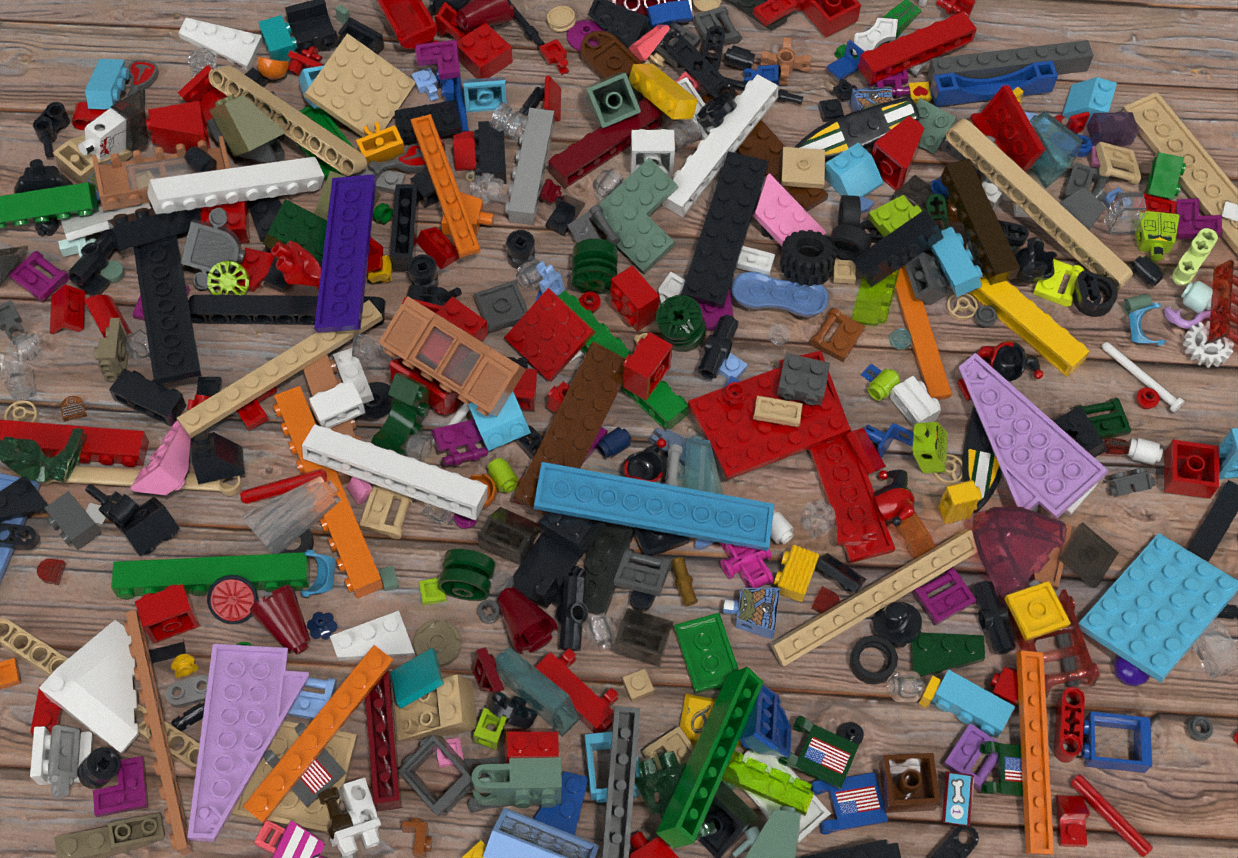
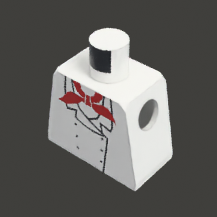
(105, 135)

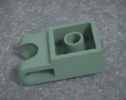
(520, 782)

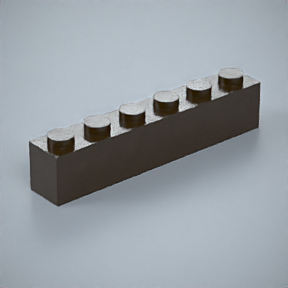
(979, 222)

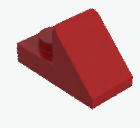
(446, 23)
(464, 151)
(1071, 820)

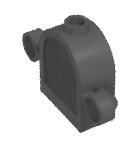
(209, 245)

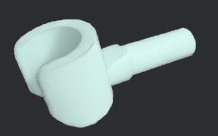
(752, 835)

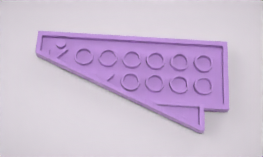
(1032, 451)
(243, 713)

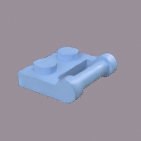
(311, 703)

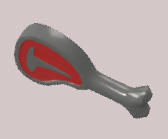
(142, 74)
(409, 161)

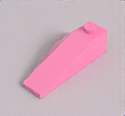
(168, 464)

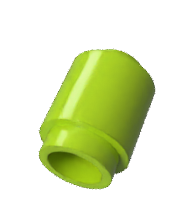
(883, 383)
(502, 475)

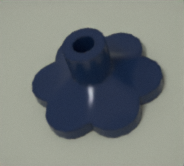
(324, 629)

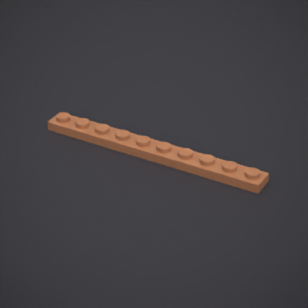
(159, 740)

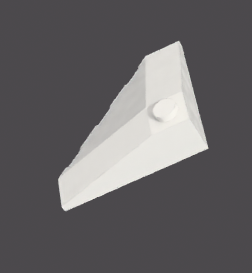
(98, 687)

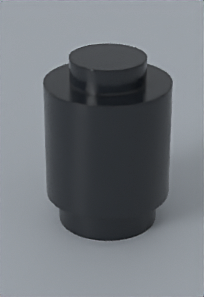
(739, 57)
(200, 160)
(1147, 271)

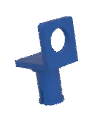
(884, 439)

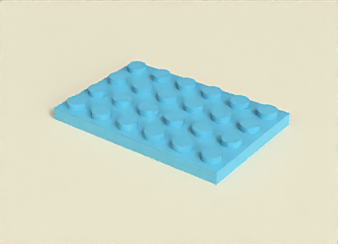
(1159, 607)

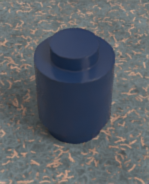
(614, 443)

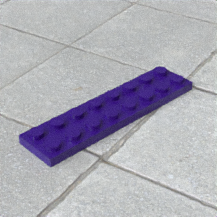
(345, 254)

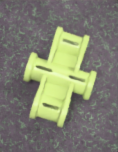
(1194, 257)

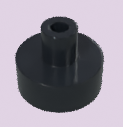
(851, 732)

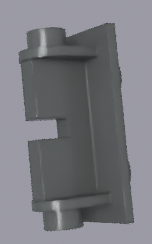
(1121, 484)

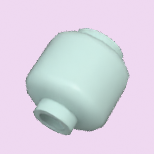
(1197, 296)

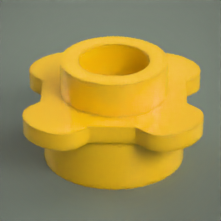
(184, 665)

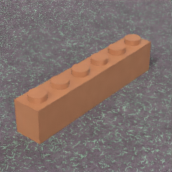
(321, 378)

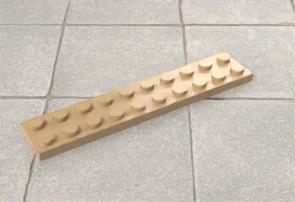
(1202, 176)

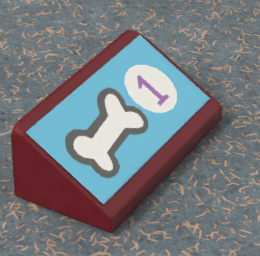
(957, 798)

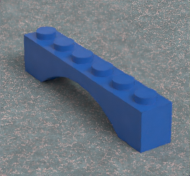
(956, 89)

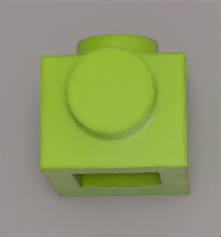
(487, 737)

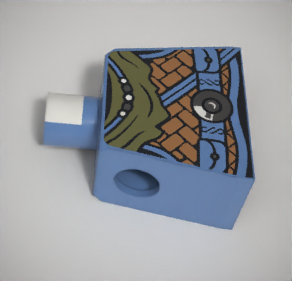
(868, 97)
(755, 610)

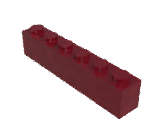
(601, 145)
(383, 746)

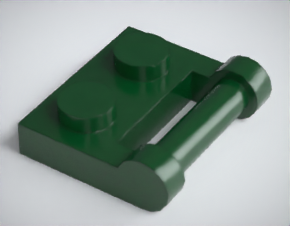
(1109, 424)

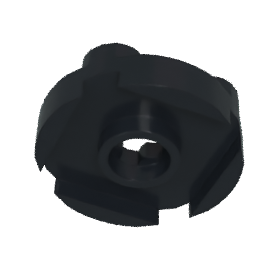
(714, 111)
(513, 709)

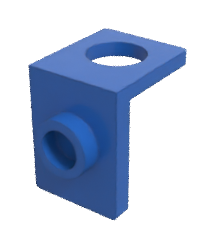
(848, 64)

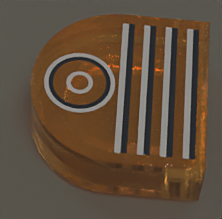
(73, 408)

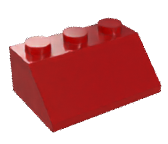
(441, 400)

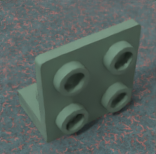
(936, 125)

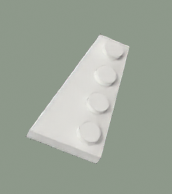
(230, 43)

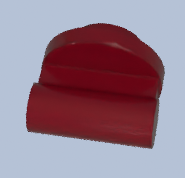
(550, 191)

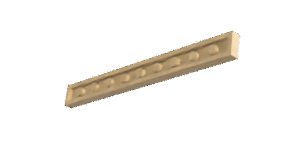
(271, 374)
(874, 597)

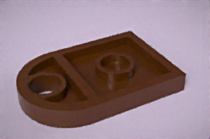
(608, 56)

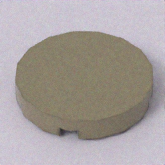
(442, 637)

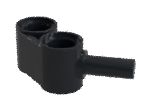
(46, 125)
(436, 295)
(114, 506)

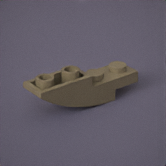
(111, 840)

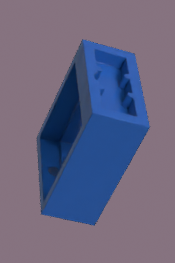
(1142, 742)

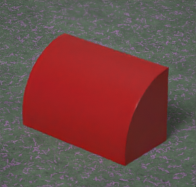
(102, 309)

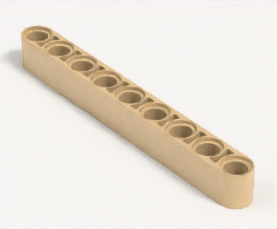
(294, 123)

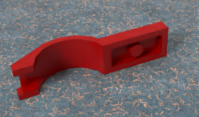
(775, 9)

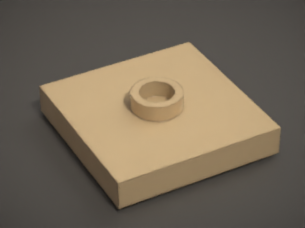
(803, 167)

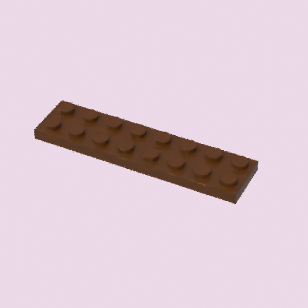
(765, 145)
(576, 418)

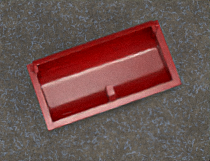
(409, 21)

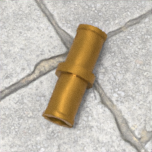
(684, 581)

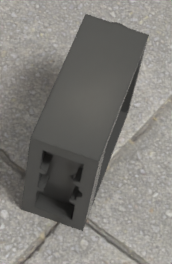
(453, 796)

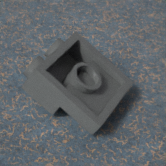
(803, 379)

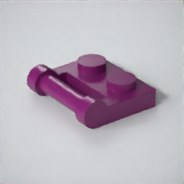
(36, 282)
(949, 601)

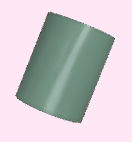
(1135, 303)

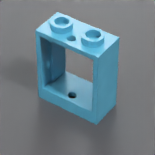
(601, 741)

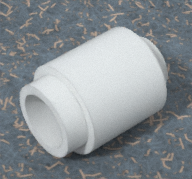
(1144, 451)
(781, 529)

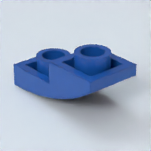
(669, 12)
(447, 87)

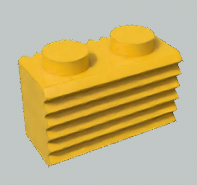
(959, 501)
(797, 572)

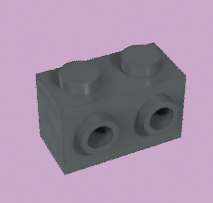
(926, 278)
(72, 520)

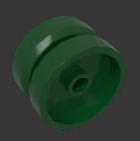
(466, 574)

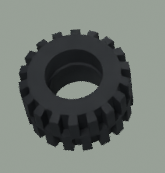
(808, 257)

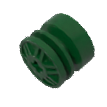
(594, 265)
(684, 333)

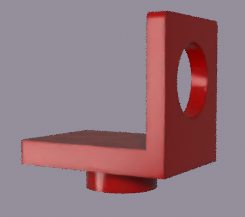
(1076, 122)

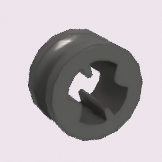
(484, 605)

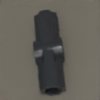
(93, 258)
(718, 347)
(572, 613)
(993, 617)

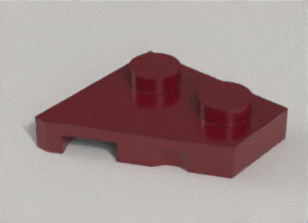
(485, 671)

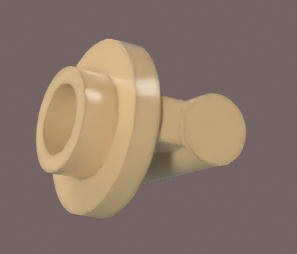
(657, 60)

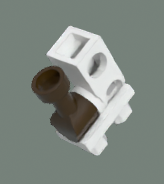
(356, 822)

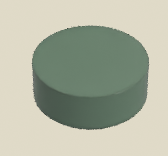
(113, 271)

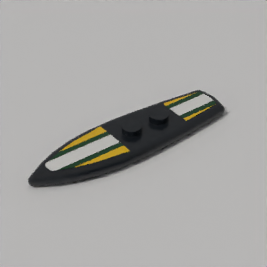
(859, 127)
(979, 460)

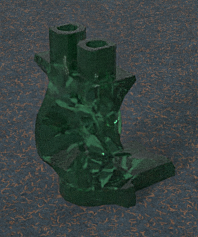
(29, 461)
(664, 783)

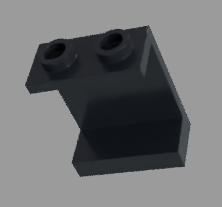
(311, 25)

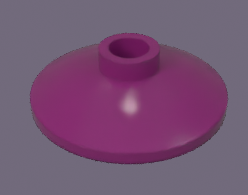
(580, 30)

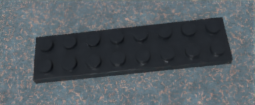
(725, 229)
(166, 311)

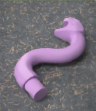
(1174, 317)

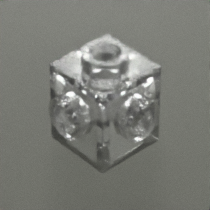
(494, 190)
(818, 518)

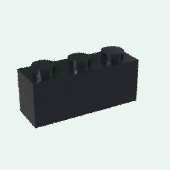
(490, 151)
(147, 398)

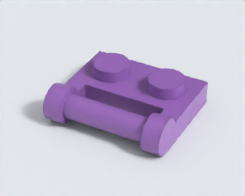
(967, 752)

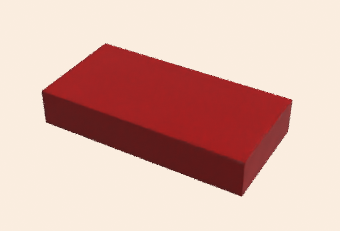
(866, 451)

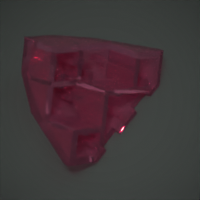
(1015, 544)

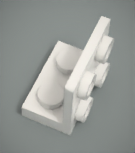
(41, 754)

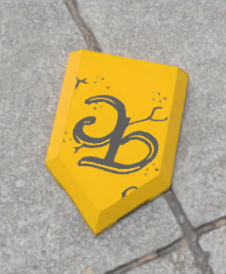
(694, 716)

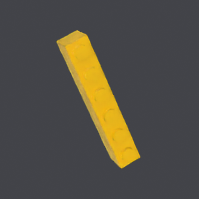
(1032, 325)

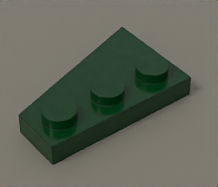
(941, 651)

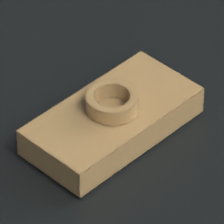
(778, 411)

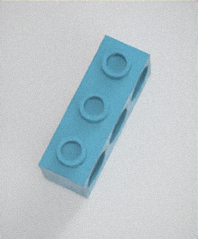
(1229, 455)

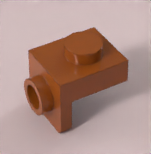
(423, 842)

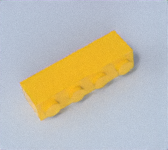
(663, 91)

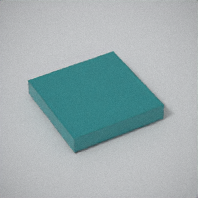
(417, 678)

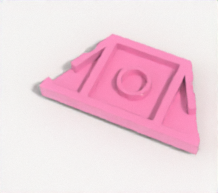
(781, 212)

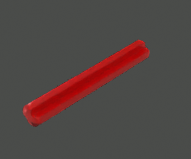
(280, 487)
(1111, 815)

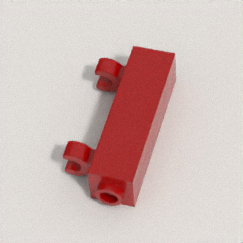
(591, 710)

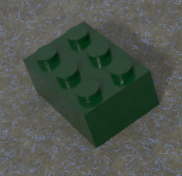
(299, 226)

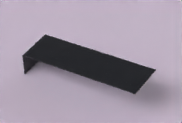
(167, 652)

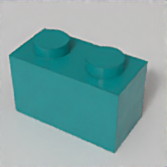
(277, 38)

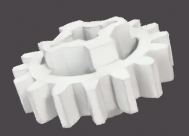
(1204, 351)

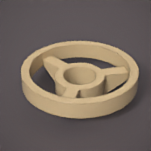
(962, 299)
(21, 409)
(950, 472)

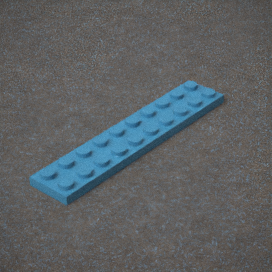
(654, 506)

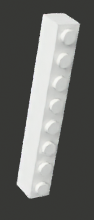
(712, 152)
(234, 185)
(395, 471)

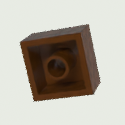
(909, 782)

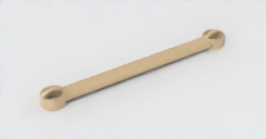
(126, 477)

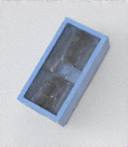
(527, 838)

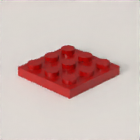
(549, 334)

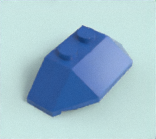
(767, 726)

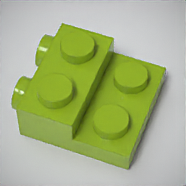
(893, 215)

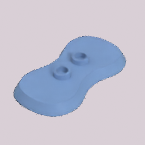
(762, 291)

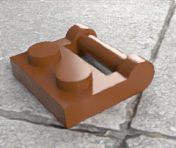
(842, 340)

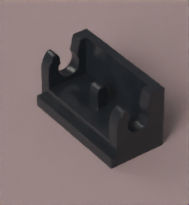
(363, 34)

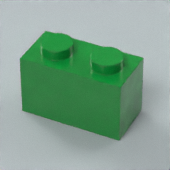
(1165, 176)

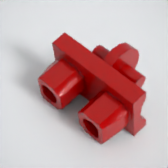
(957, 6)
(298, 61)

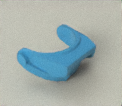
(1135, 325)
(325, 574)

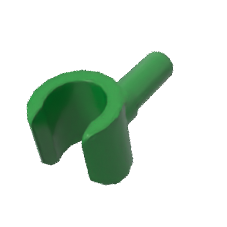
(841, 51)

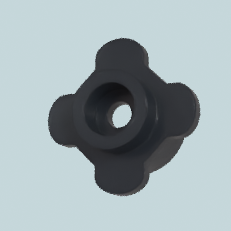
(843, 90)

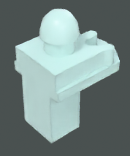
(74, 246)

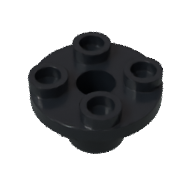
(898, 623)

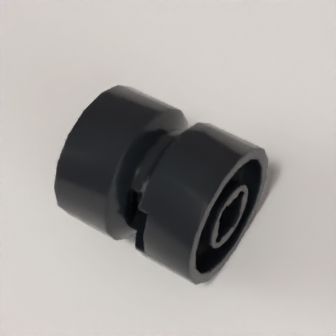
(520, 247)
(423, 271)
(98, 768)

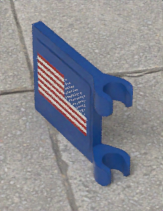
(854, 805)

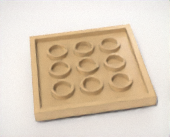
(359, 87)
(291, 808)

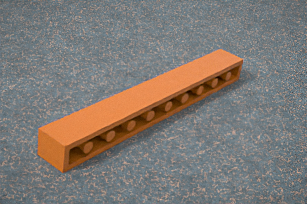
(340, 520)

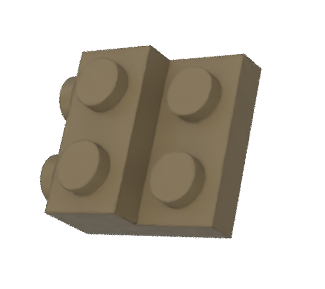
(111, 350)

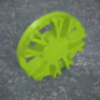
(228, 280)

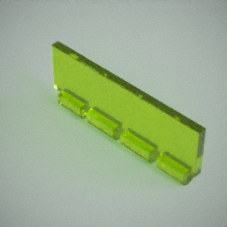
(874, 302)
(771, 786)

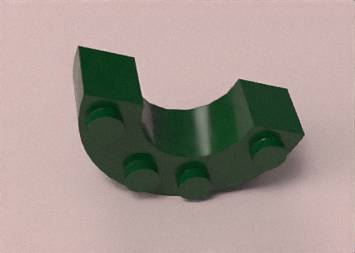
(406, 415)

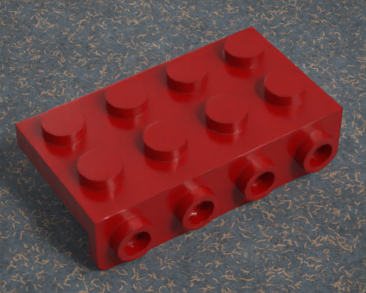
(1010, 127)

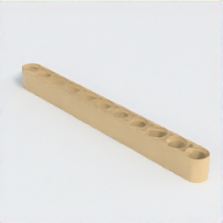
(1037, 203)
(36, 648)

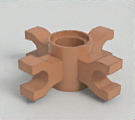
(786, 61)

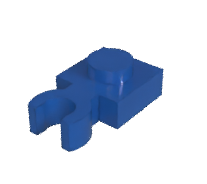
(769, 72)

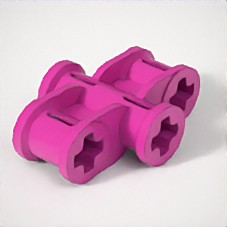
(748, 564)

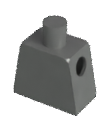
(1085, 205)

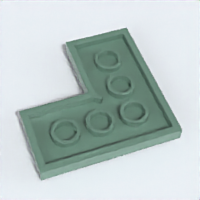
(629, 213)

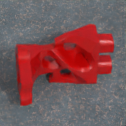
(297, 264)

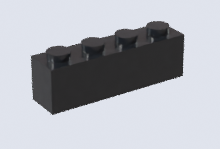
(147, 226)
(404, 226)
(898, 248)

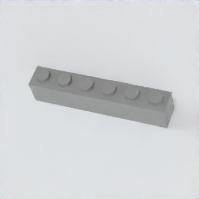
(531, 167)

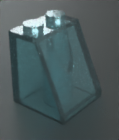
(1060, 148)

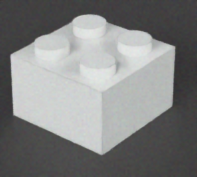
(653, 144)

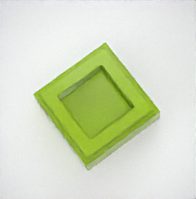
(430, 592)

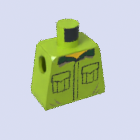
(1157, 233)
(929, 440)

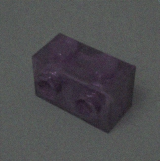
(1112, 128)

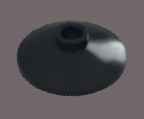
(382, 401)

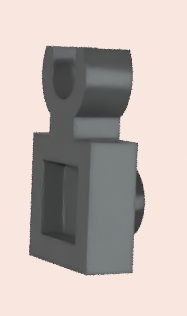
(10, 319)

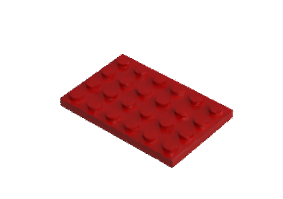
(747, 443)

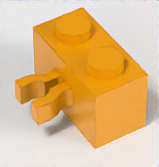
(381, 145)

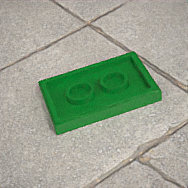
(706, 651)

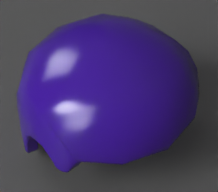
(1129, 673)

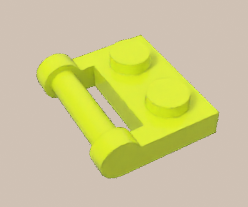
(1048, 288)

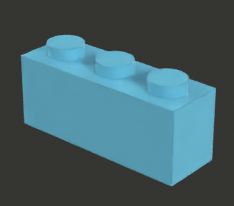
(106, 83)
(957, 263)
(972, 704)

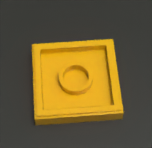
(1037, 610)

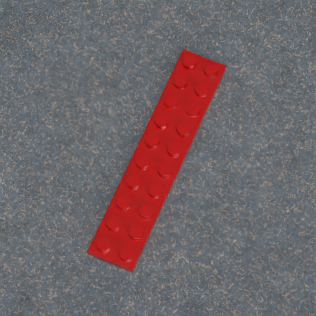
(848, 486)

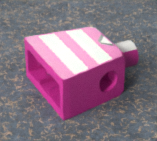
(298, 843)

